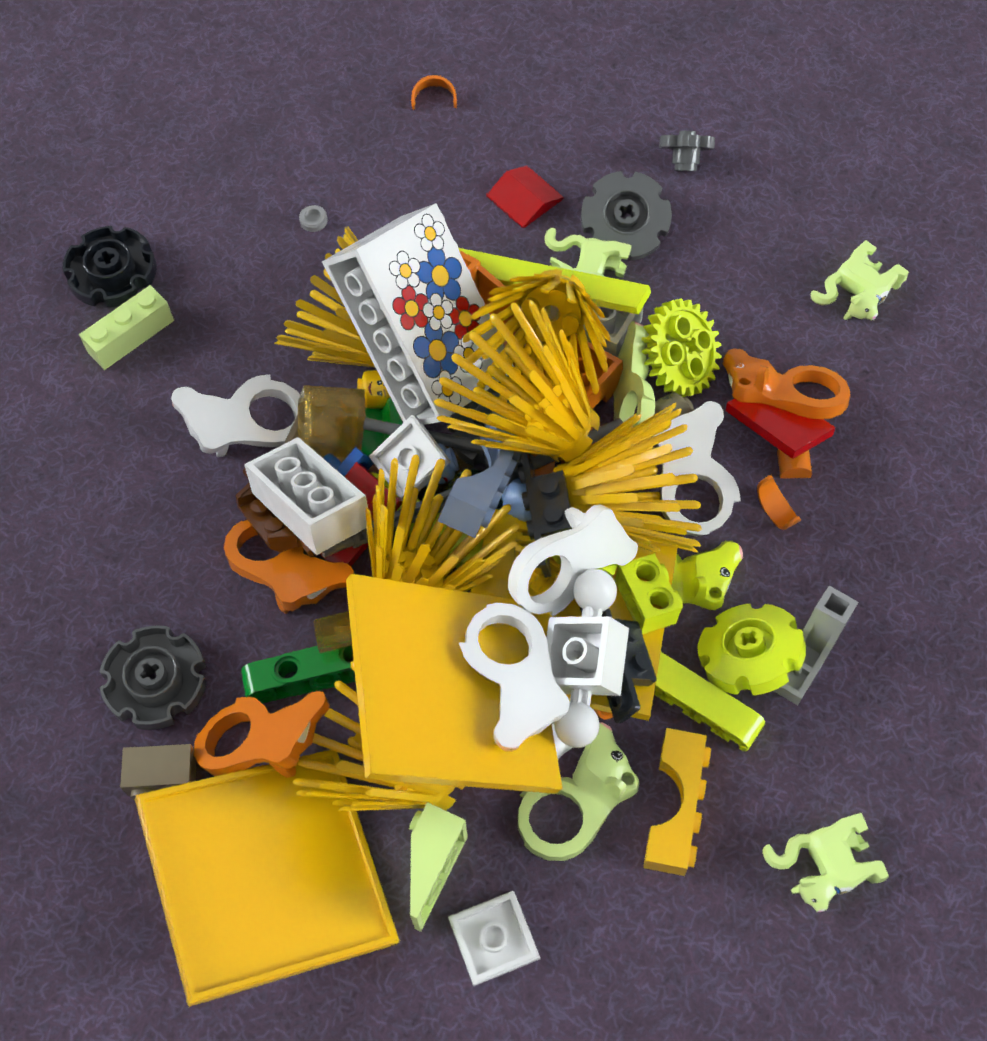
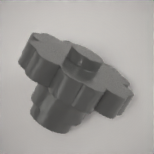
(686, 148)

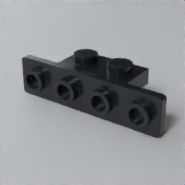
(547, 501)
(637, 671)

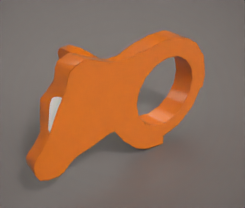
(758, 382)
(291, 574)
(273, 737)

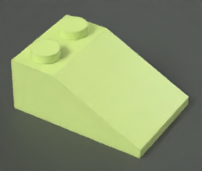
(435, 846)

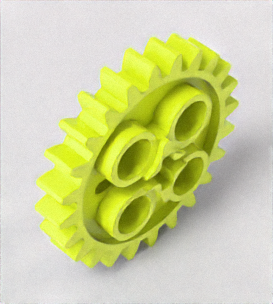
(681, 347)

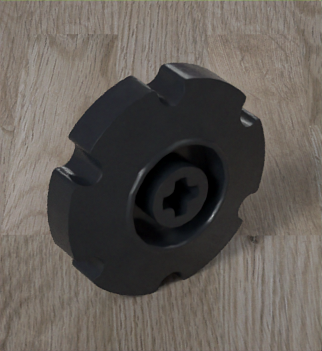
(109, 266)

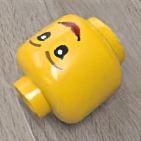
(375, 390)

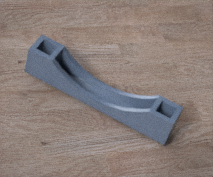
(477, 496)

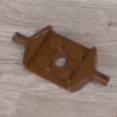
(268, 526)

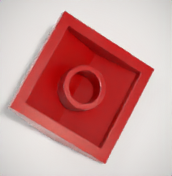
(523, 195)

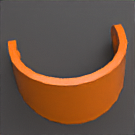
(433, 80)
(775, 504)

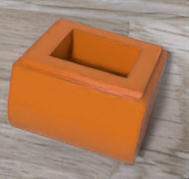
(794, 468)

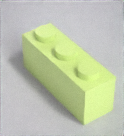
(127, 327)

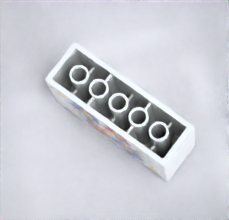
(412, 309)

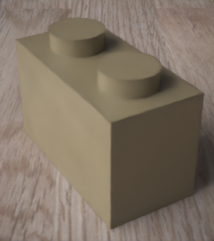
(156, 768)

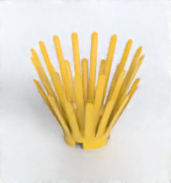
(567, 309)
(340, 339)
(547, 417)
(627, 463)
(422, 556)
(359, 797)

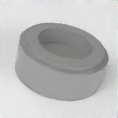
(313, 218)

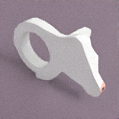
(224, 422)
(700, 437)
(591, 544)
(528, 689)

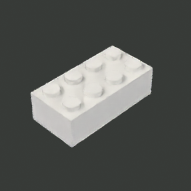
(308, 495)

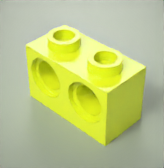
(641, 595)

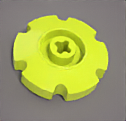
(751, 649)

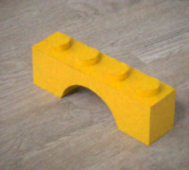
(670, 842)

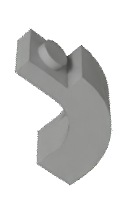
(820, 637)

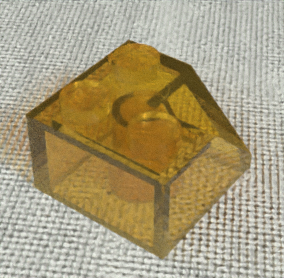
(331, 419)

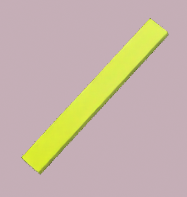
(604, 291)

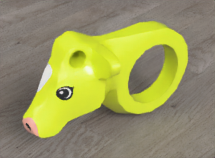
(706, 575)

